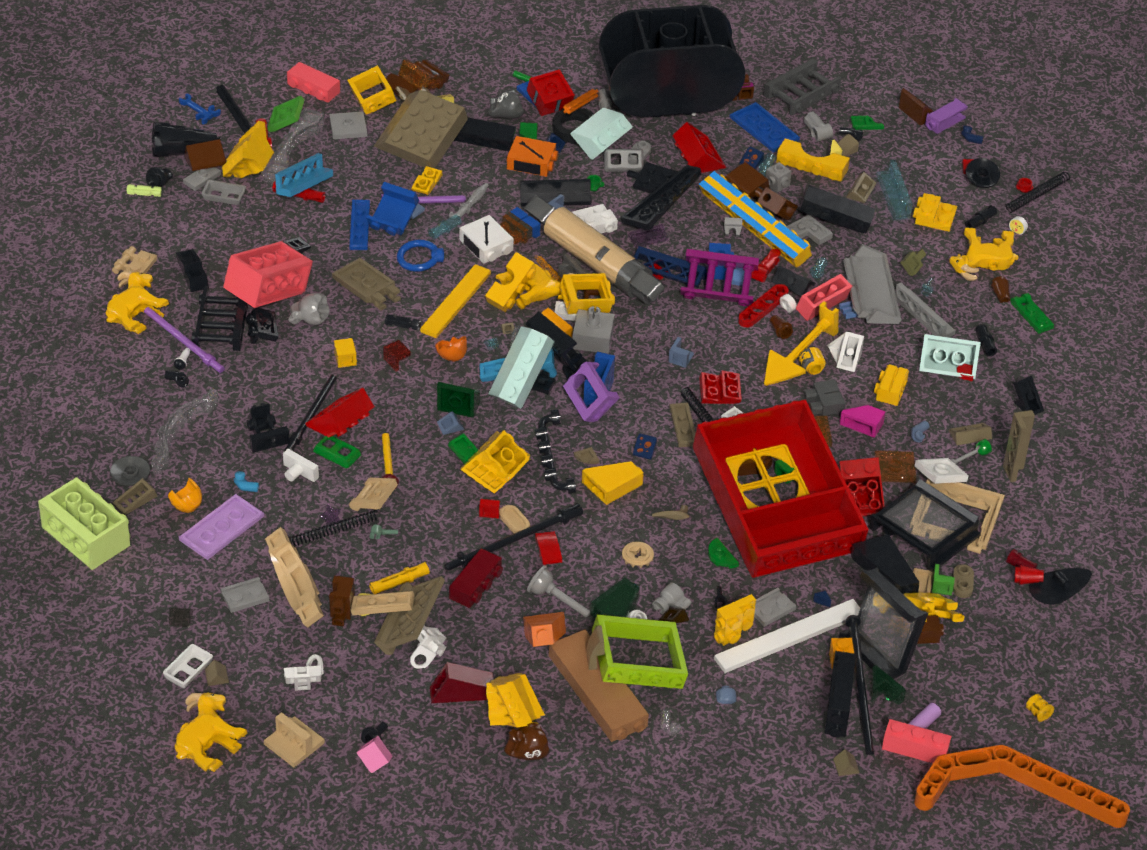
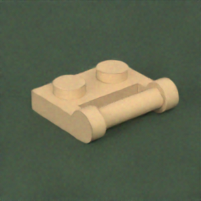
(374, 493)

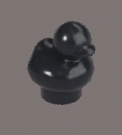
(157, 176)

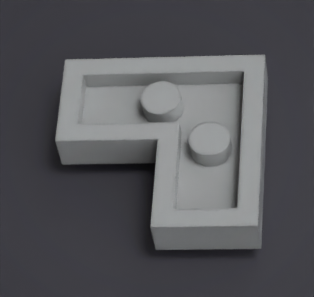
(812, 228)

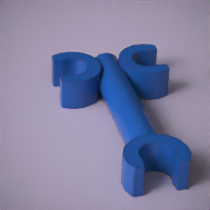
(202, 113)

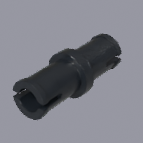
(981, 217)
(986, 340)

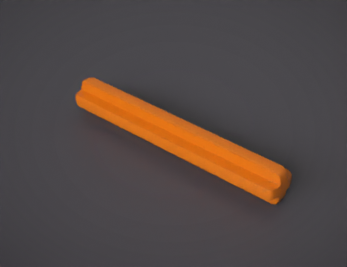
(580, 101)

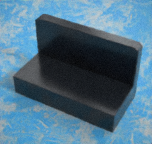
(792, 280)

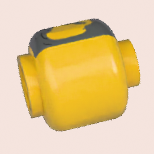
(812, 360)

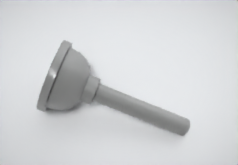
(543, 583)

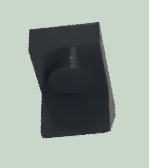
(1027, 395)

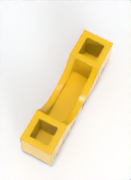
(831, 166)

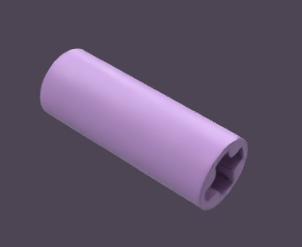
(926, 716)

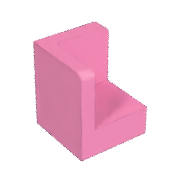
(374, 754)

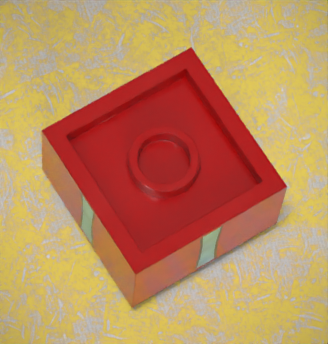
(550, 92)

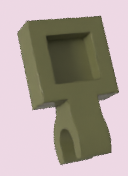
(912, 261)

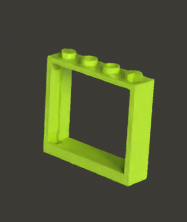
(642, 630)

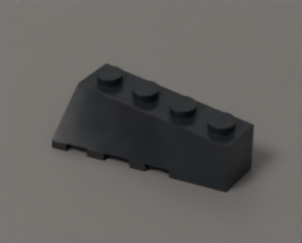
(836, 209)

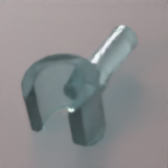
(927, 287)

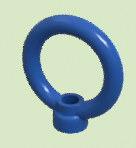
(437, 255)

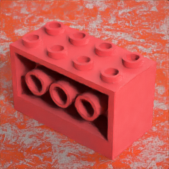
(267, 274)

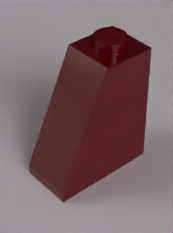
(459, 684)

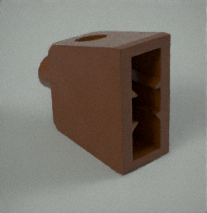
(775, 202)

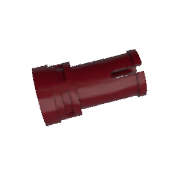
(1016, 559)

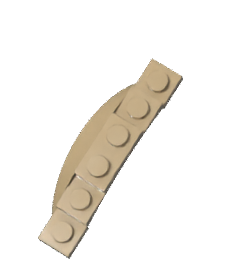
(294, 578)

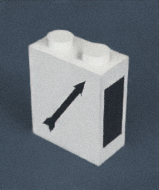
(486, 239)

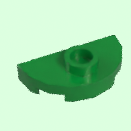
(720, 555)

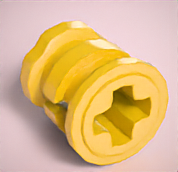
(1040, 707)

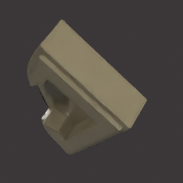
(587, 455)

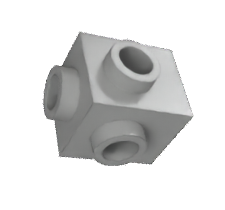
(778, 177)

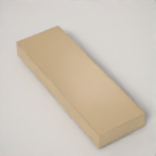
(382, 603)

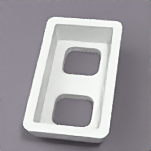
(180, 664)

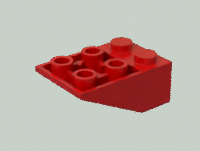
(864, 483)

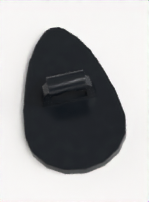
(1060, 585)

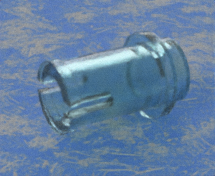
(817, 270)

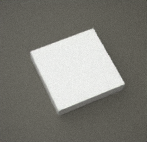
(941, 470)

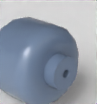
(726, 695)

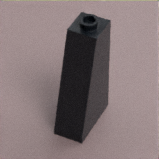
(885, 555)

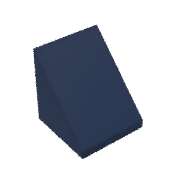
(822, 598)

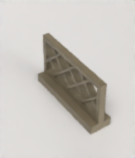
(407, 625)

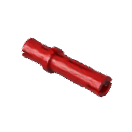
(308, 194)

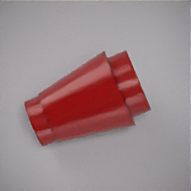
(1028, 575)

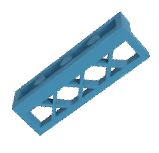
(302, 180)

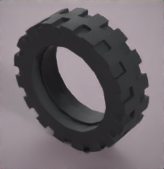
(561, 117)

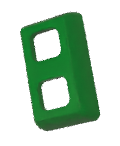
(332, 453)

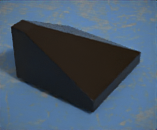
(677, 615)

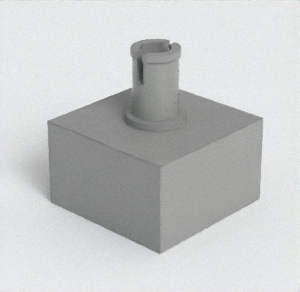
(593, 330)

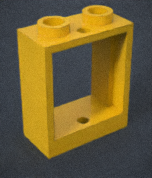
(368, 80)
(574, 282)

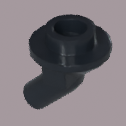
(857, 134)
(370, 732)

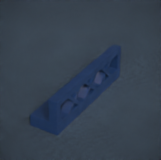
(668, 263)

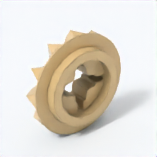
(632, 549)

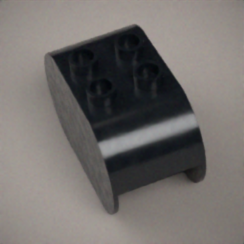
(671, 60)

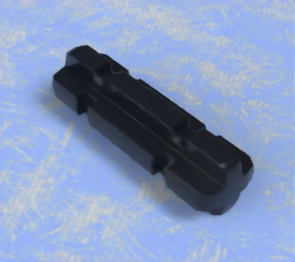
(402, 322)

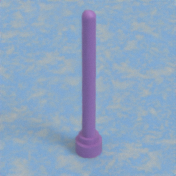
(440, 199)

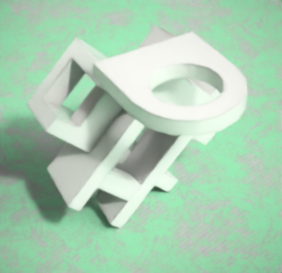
(430, 643)
(304, 675)

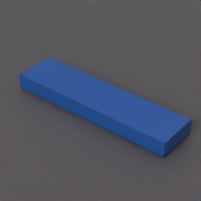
(359, 225)

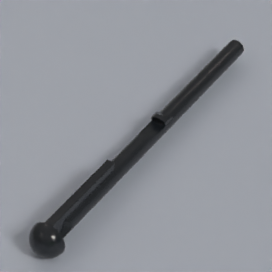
(853, 622)

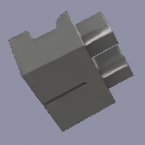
(826, 397)

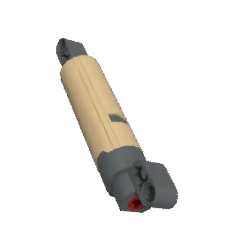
(596, 251)

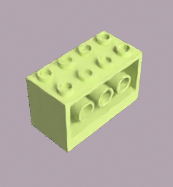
(84, 523)

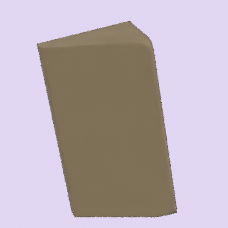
(861, 188)
(971, 433)

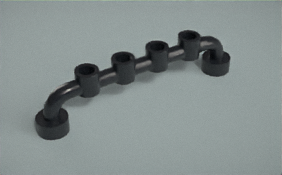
(547, 460)

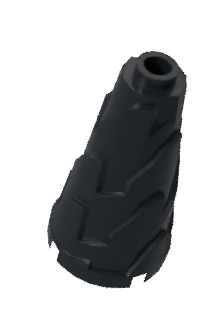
(173, 139)

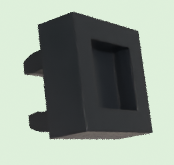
(543, 383)

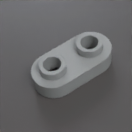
(645, 146)

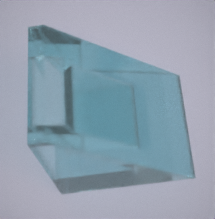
(491, 343)

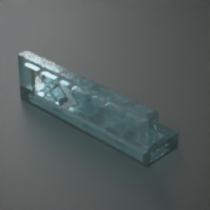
(895, 192)

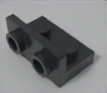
(262, 325)

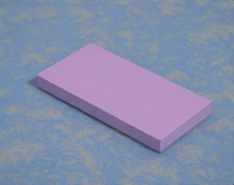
(221, 526)

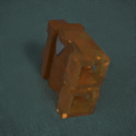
(423, 74)

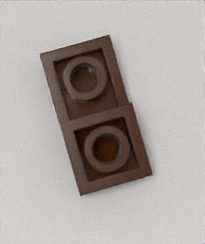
(395, 80)

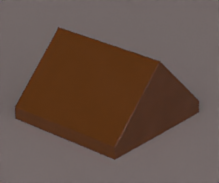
(914, 107)
(205, 155)
(747, 179)

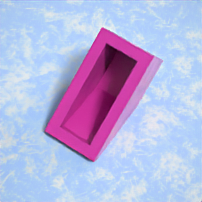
(863, 419)

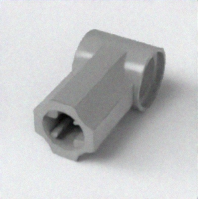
(818, 128)

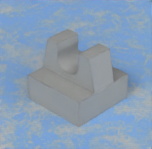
(733, 224)

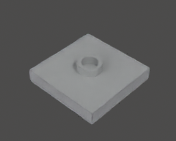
(348, 125)

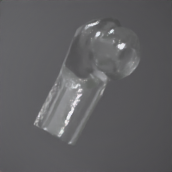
(666, 725)

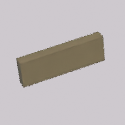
(683, 424)

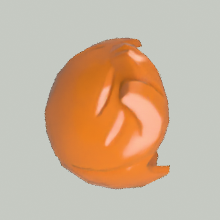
(452, 350)

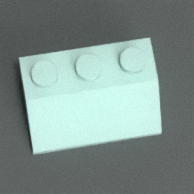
(600, 131)
(945, 354)

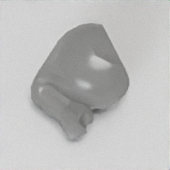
(311, 309)

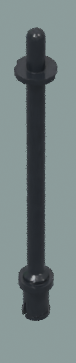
(562, 516)

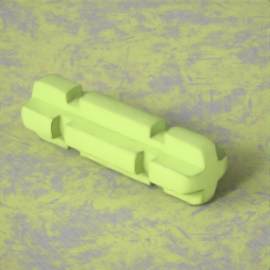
(144, 190)

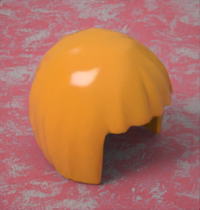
(188, 498)

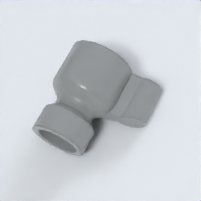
(671, 596)

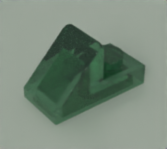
(884, 684)

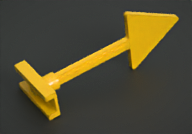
(784, 368)

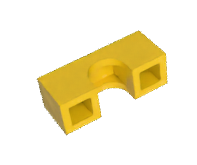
(504, 296)

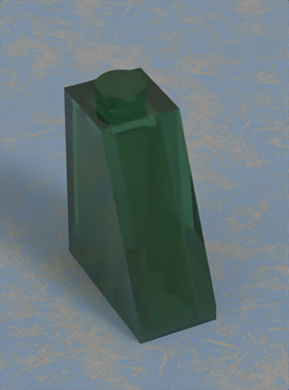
(617, 600)

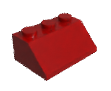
(697, 149)
(342, 414)

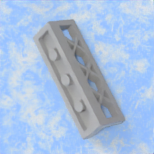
(923, 312)

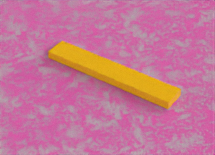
(455, 301)

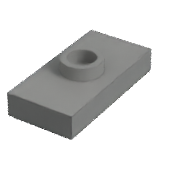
(200, 177)

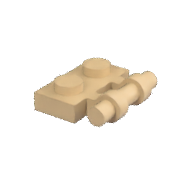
(140, 262)

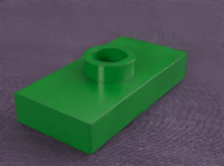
(463, 448)

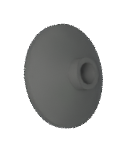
(130, 470)

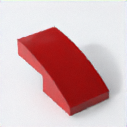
(548, 548)

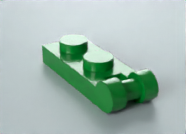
(1032, 313)

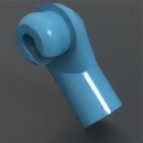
(243, 484)

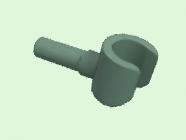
(377, 529)

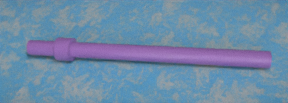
(207, 359)

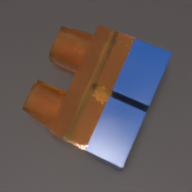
(520, 226)

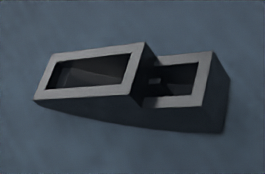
(192, 270)

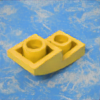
(427, 181)

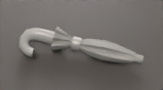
(475, 197)

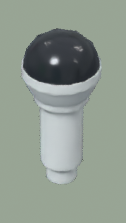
(180, 362)

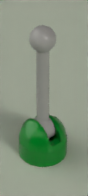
(982, 448)

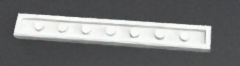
(786, 636)

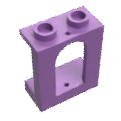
(605, 397)

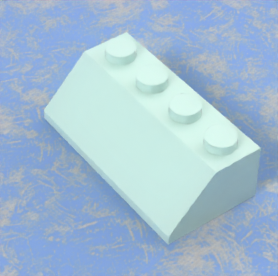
(521, 367)

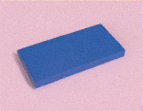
(763, 126)

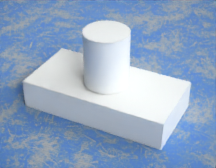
(299, 466)

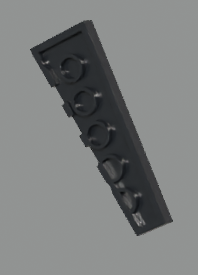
(657, 203)

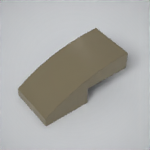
(595, 647)

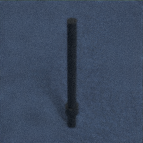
(296, 437)

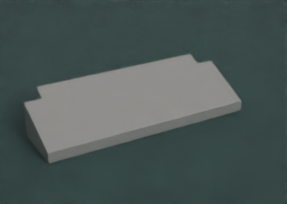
(873, 287)

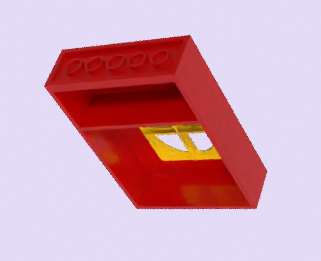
(789, 532)

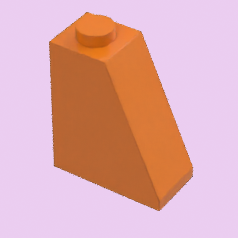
(544, 628)

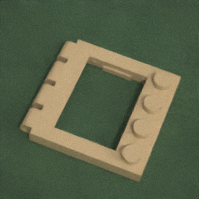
(976, 498)

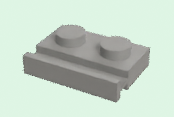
(244, 594)
(772, 607)

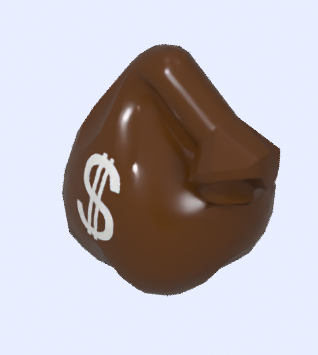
(527, 743)

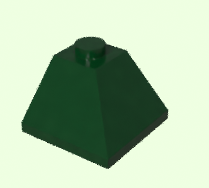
(457, 399)

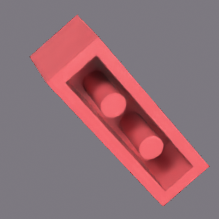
(313, 82)
(831, 292)
(915, 741)

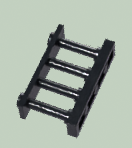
(237, 325)

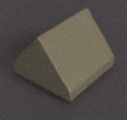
(216, 673)
(845, 763)

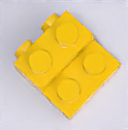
(934, 213)
(733, 619)

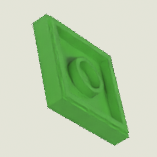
(285, 114)

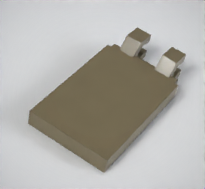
(367, 283)

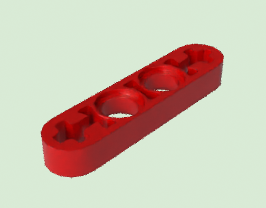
(762, 305)

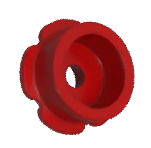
(1024, 185)

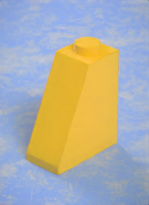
(612, 480)

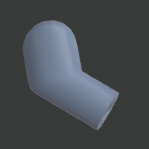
(917, 431)

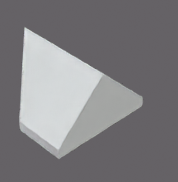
(847, 350)

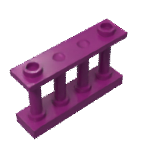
(730, 262)

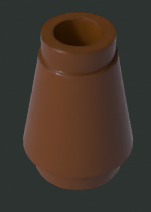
(1001, 288)
(781, 327)

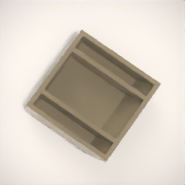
(422, 129)

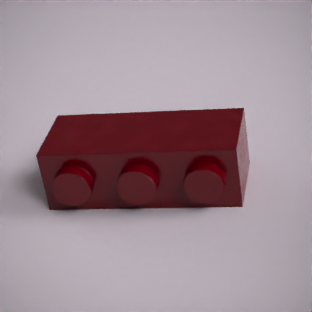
(476, 578)

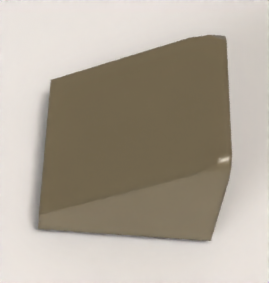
(848, 145)

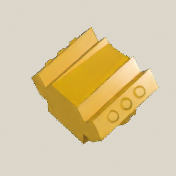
(250, 154)
(496, 461)
(512, 701)

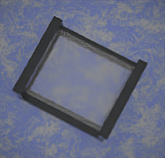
(929, 523)
(887, 626)

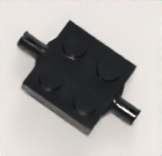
(650, 177)

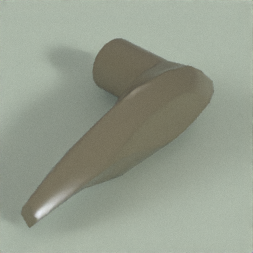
(675, 515)

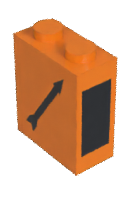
(532, 156)

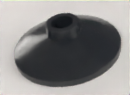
(984, 168)

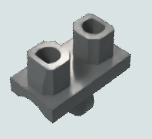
(571, 265)

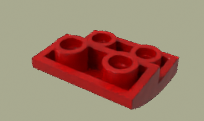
(720, 388)

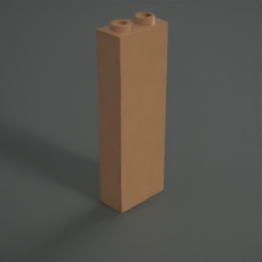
(609, 703)

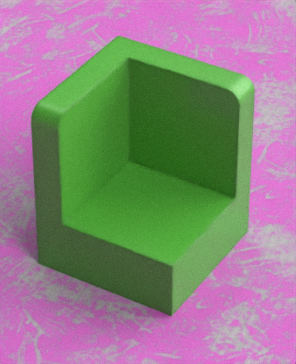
(941, 583)

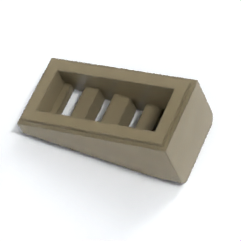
(143, 498)

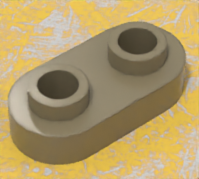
(963, 577)

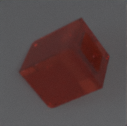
(394, 353)

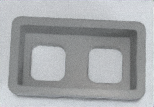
(624, 166)
(226, 189)

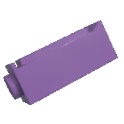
(945, 116)

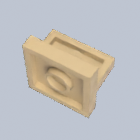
(293, 740)

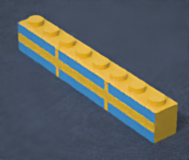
(755, 219)

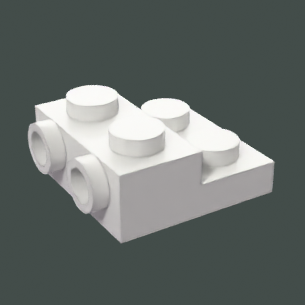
(598, 217)

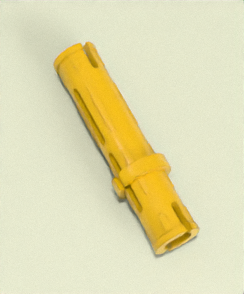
(407, 575)

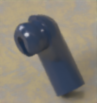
(970, 137)

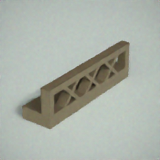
(1018, 443)

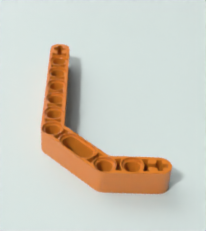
(1024, 770)

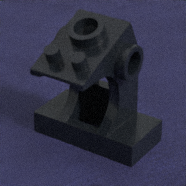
(260, 420)

